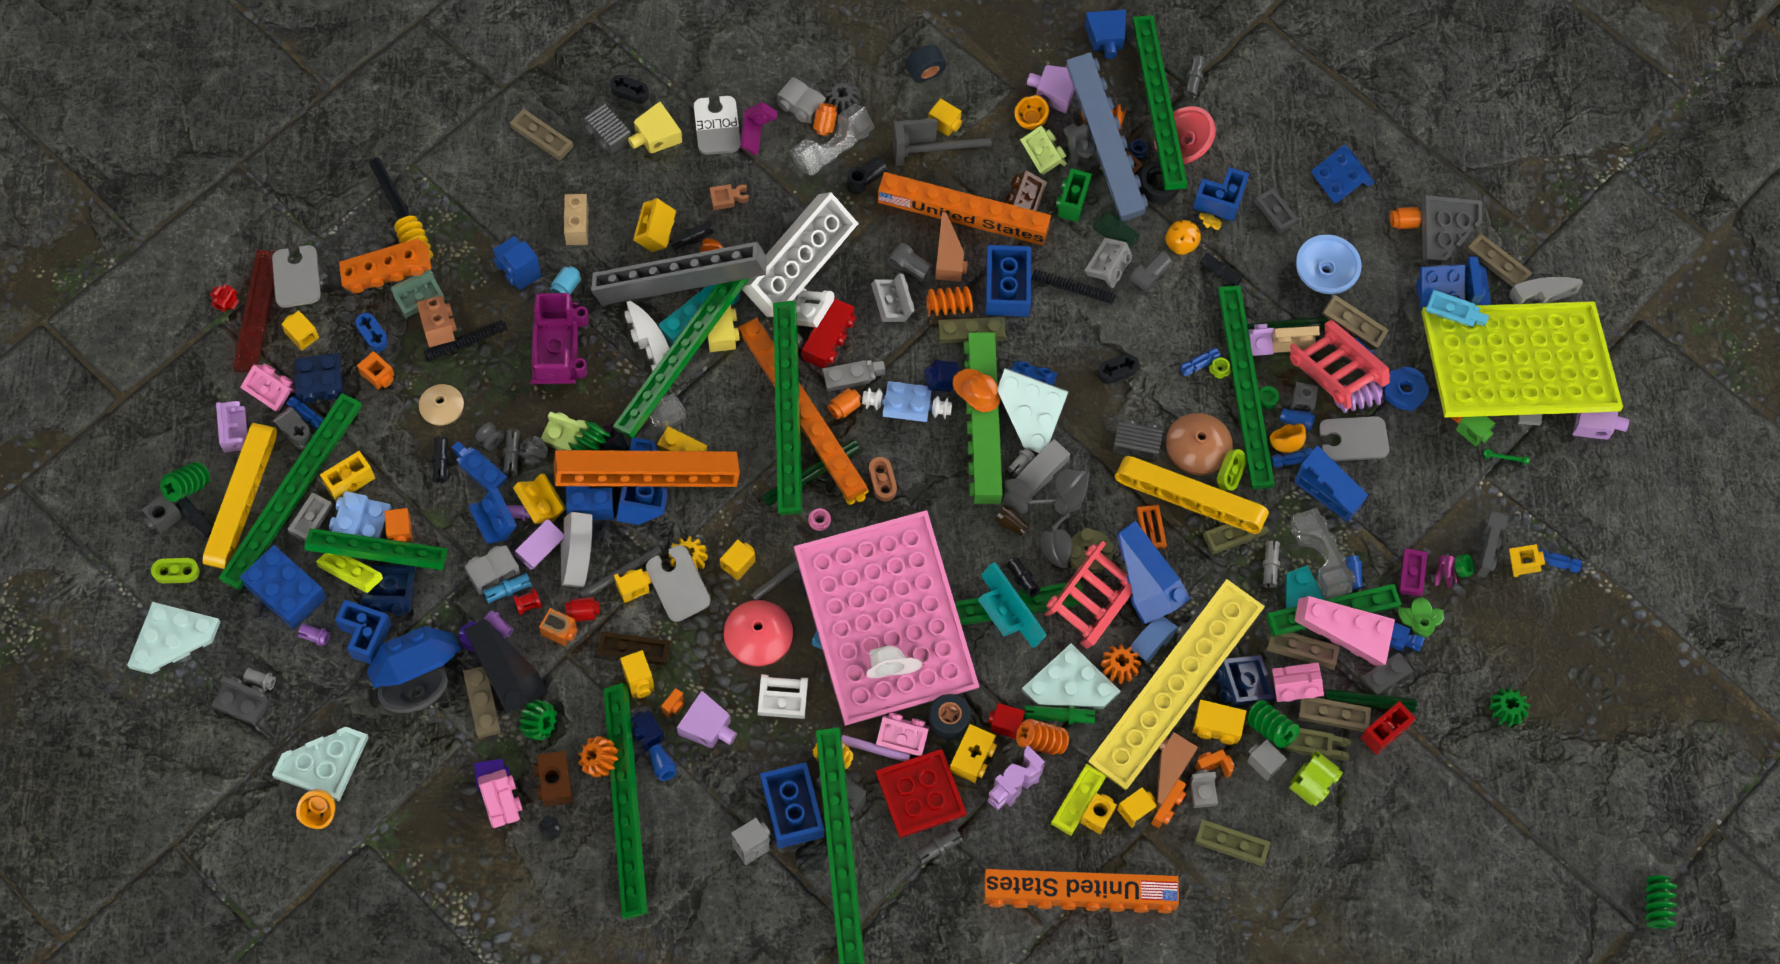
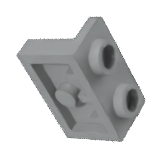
(1109, 261)

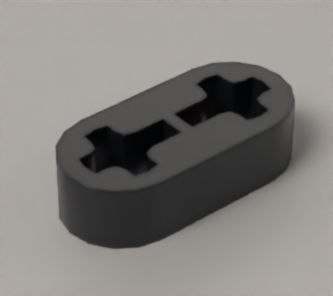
(629, 89)
(1118, 370)

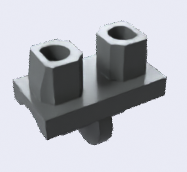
(1079, 142)

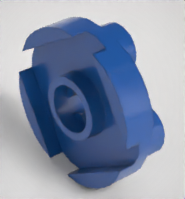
(1406, 400)

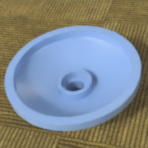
(1328, 254)

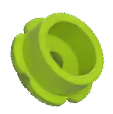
(1222, 363)

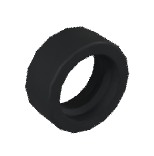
(1150, 193)

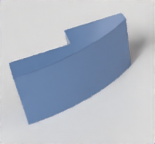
(1155, 635)

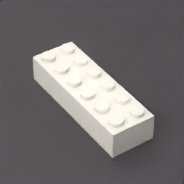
(801, 252)

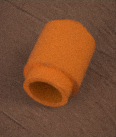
(825, 119)
(1406, 218)
(844, 403)

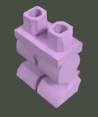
(1015, 777)

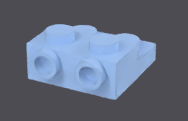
(359, 516)

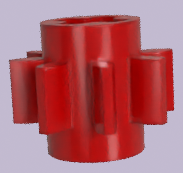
(224, 297)

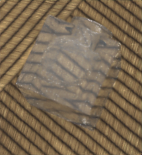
(668, 412)

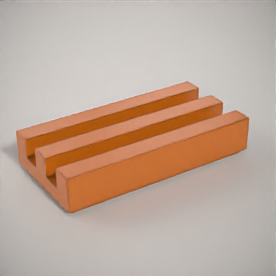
(1147, 509)

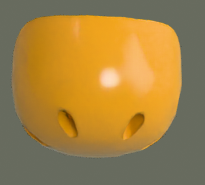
(1032, 117)
(1186, 231)
(1289, 438)
(318, 802)

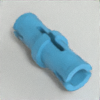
(506, 588)

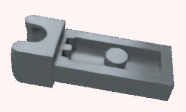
(1493, 528)

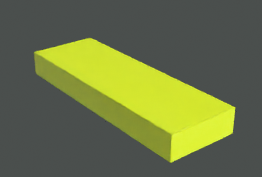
(350, 571)
(1078, 799)

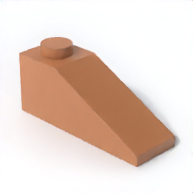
(950, 253)
(1172, 763)

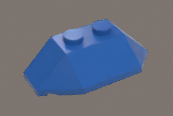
(412, 656)

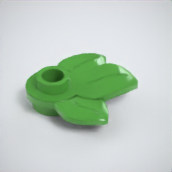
(1419, 615)

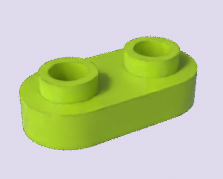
(1231, 470)
(176, 569)

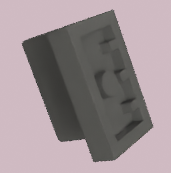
(912, 133)

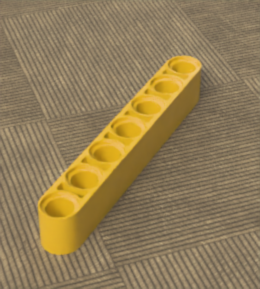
(1192, 494)
(239, 495)

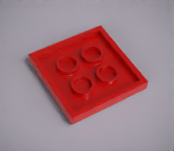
(920, 793)

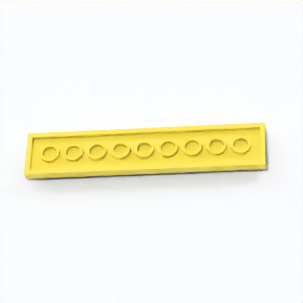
(1176, 685)

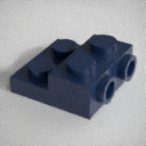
(318, 377)
(394, 591)
(1244, 681)

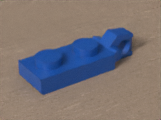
(478, 467)

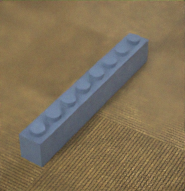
(1106, 137)

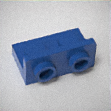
(1476, 282)
(493, 517)

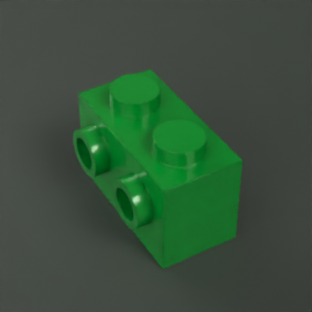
(1074, 195)

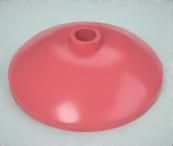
(1196, 126)
(758, 646)

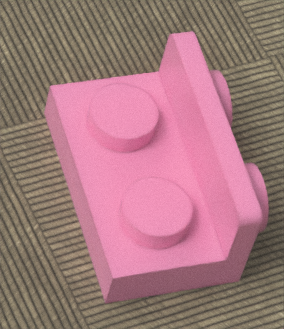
(268, 386)
(903, 734)

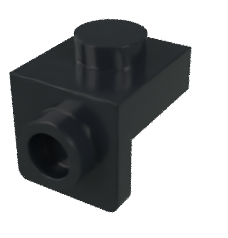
(615, 441)

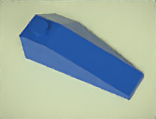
(641, 503)
(1152, 580)

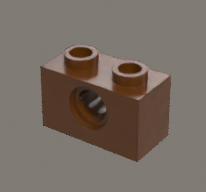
(560, 791)

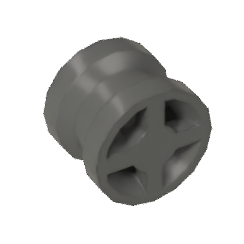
(489, 436)

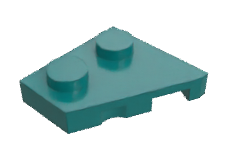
(1300, 584)

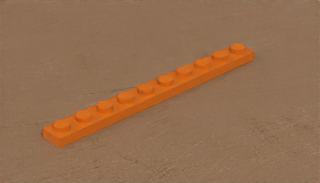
(810, 419)

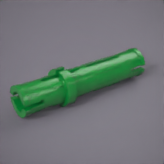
(1060, 714)

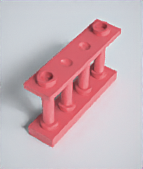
(1346, 347)
(1103, 615)

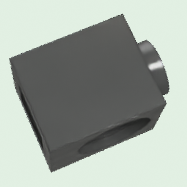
(1304, 397)
(157, 506)

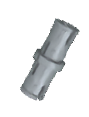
(1271, 564)

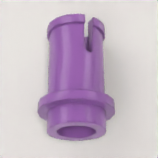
(518, 512)
(499, 624)
(314, 634)

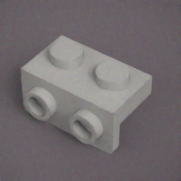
(893, 299)

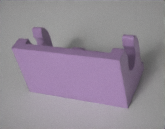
(231, 425)
(539, 544)

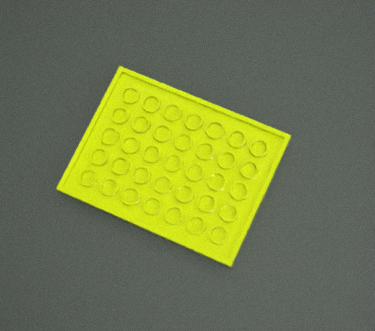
(1523, 361)

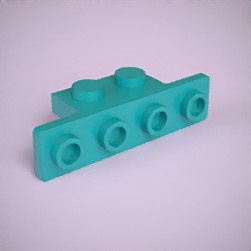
(1007, 607)

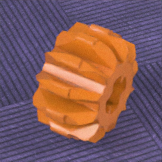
(1128, 661)
(598, 756)

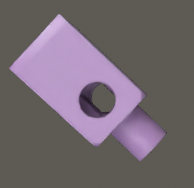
(1053, 87)
(1599, 424)
(706, 723)

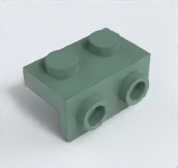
(413, 290)

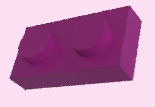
(1413, 572)

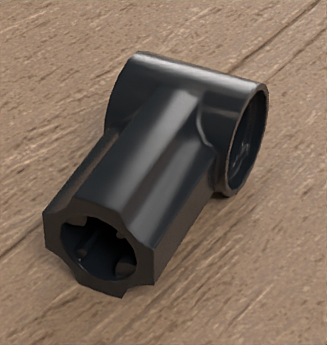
(866, 174)

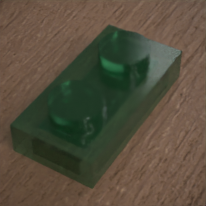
(1113, 228)

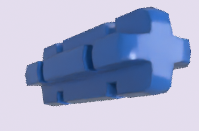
(1199, 361)
(305, 412)
(1290, 458)
(1562, 561)

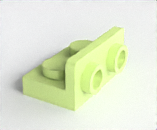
(1043, 150)
(561, 431)

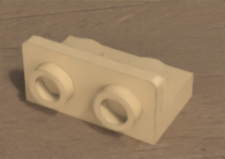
(1300, 336)

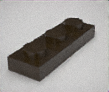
(620, 645)

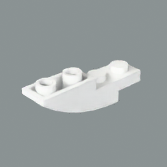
(646, 333)

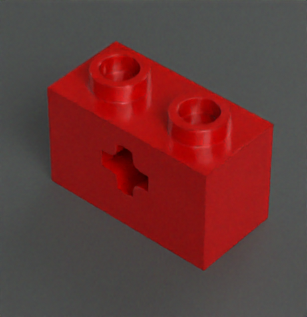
(1388, 728)

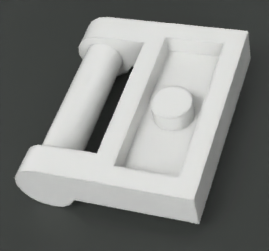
(812, 314)
(782, 703)

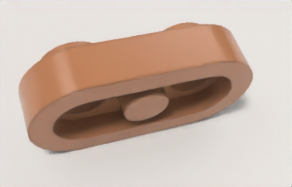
(882, 480)

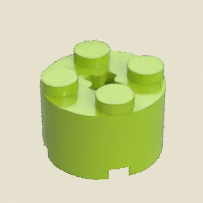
(1314, 779)

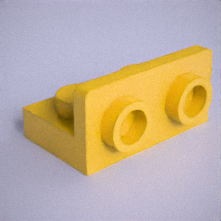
(540, 499)

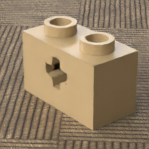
(576, 219)

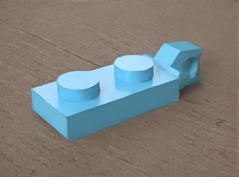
(1455, 309)

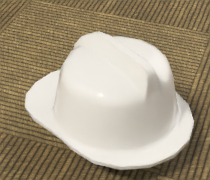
(891, 661)

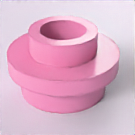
(819, 513)

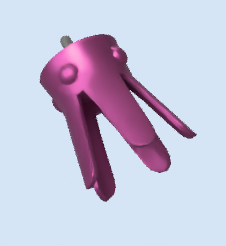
(1447, 564)

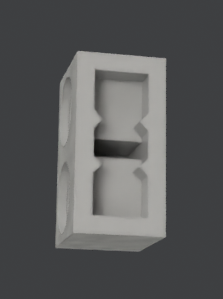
(751, 840)

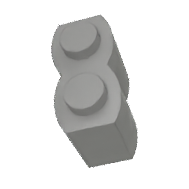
(800, 99)
(492, 568)

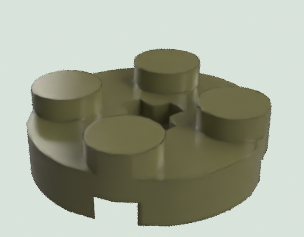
(1084, 540)

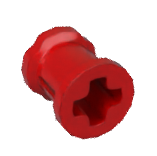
(527, 602)

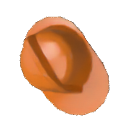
(977, 389)

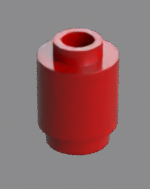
(583, 609)

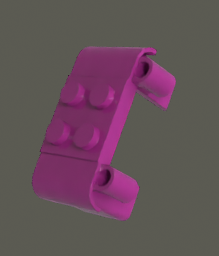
(557, 339)

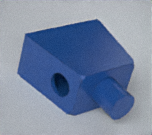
(1106, 31)

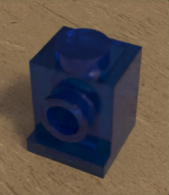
(647, 730)

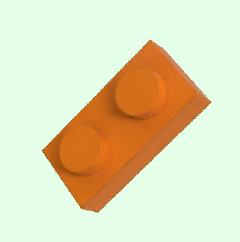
(1175, 796)

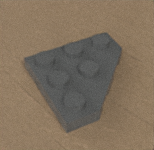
(1447, 224)

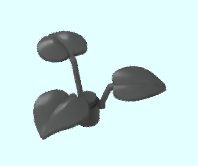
(1073, 487)

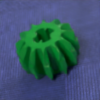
(1518, 704)
(538, 720)

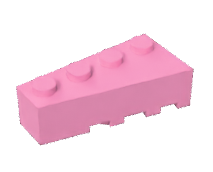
(1354, 629)

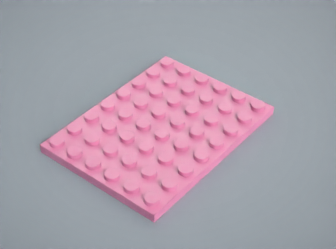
(882, 591)

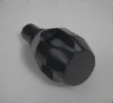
(550, 828)

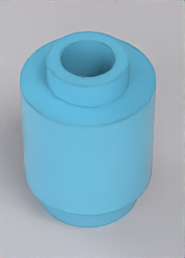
(566, 280)

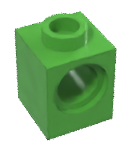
(1476, 429)

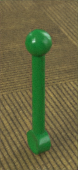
(1488, 454)

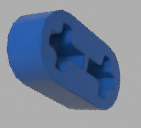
(375, 329)

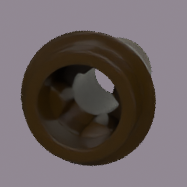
(1011, 520)

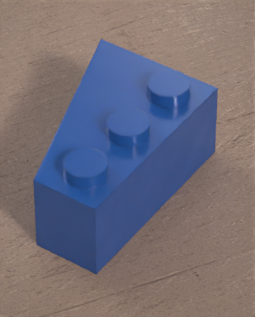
(1330, 484)

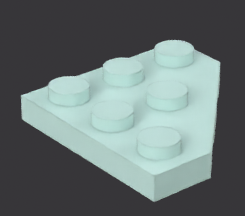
(1031, 407)
(170, 636)
(1071, 682)
(323, 762)

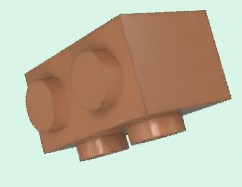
(436, 321)

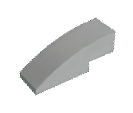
(1544, 290)
(1044, 466)
(576, 549)

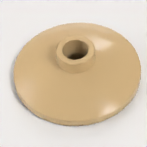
(441, 413)

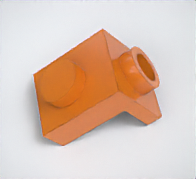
(1211, 761)

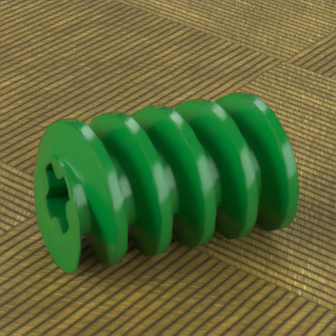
(590, 437)
(184, 481)
(1272, 724)
(1659, 902)

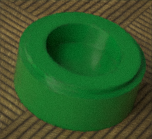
(1268, 397)
(1464, 565)

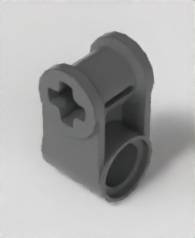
(293, 427)

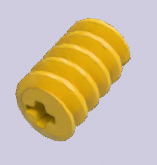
(409, 229)

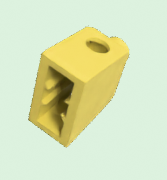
(655, 130)

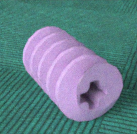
(1367, 394)

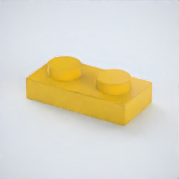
(676, 441)

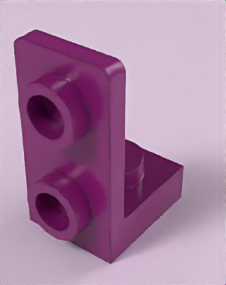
(752, 123)

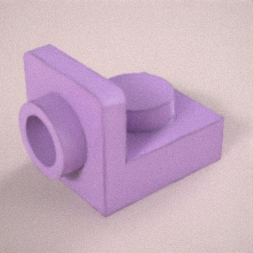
(1261, 339)

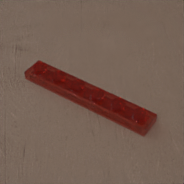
(255, 313)

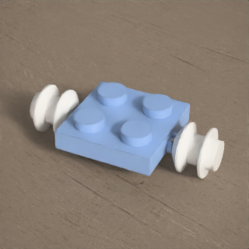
(907, 402)

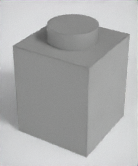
(1266, 759)

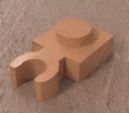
(724, 196)

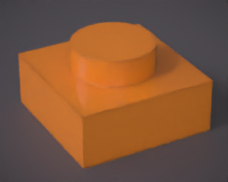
(673, 703)

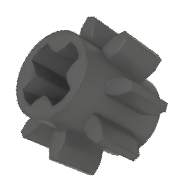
(533, 450)

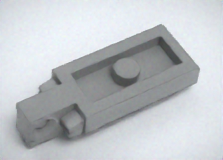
(852, 374)

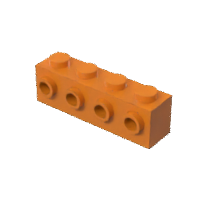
(385, 265)

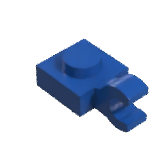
(1401, 638)

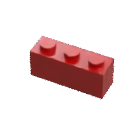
(829, 334)

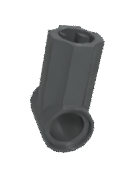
(906, 260)
(1147, 275)

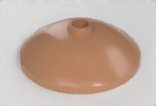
(1197, 455)

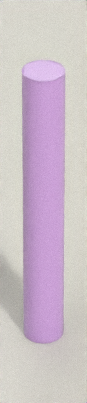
(873, 748)

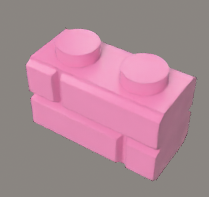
(1297, 682)
(499, 799)

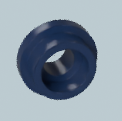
(1141, 145)

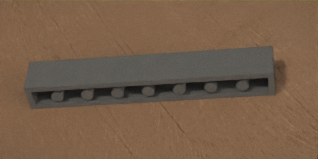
(679, 273)

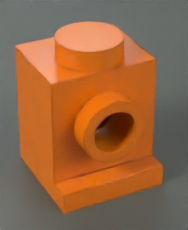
(374, 365)

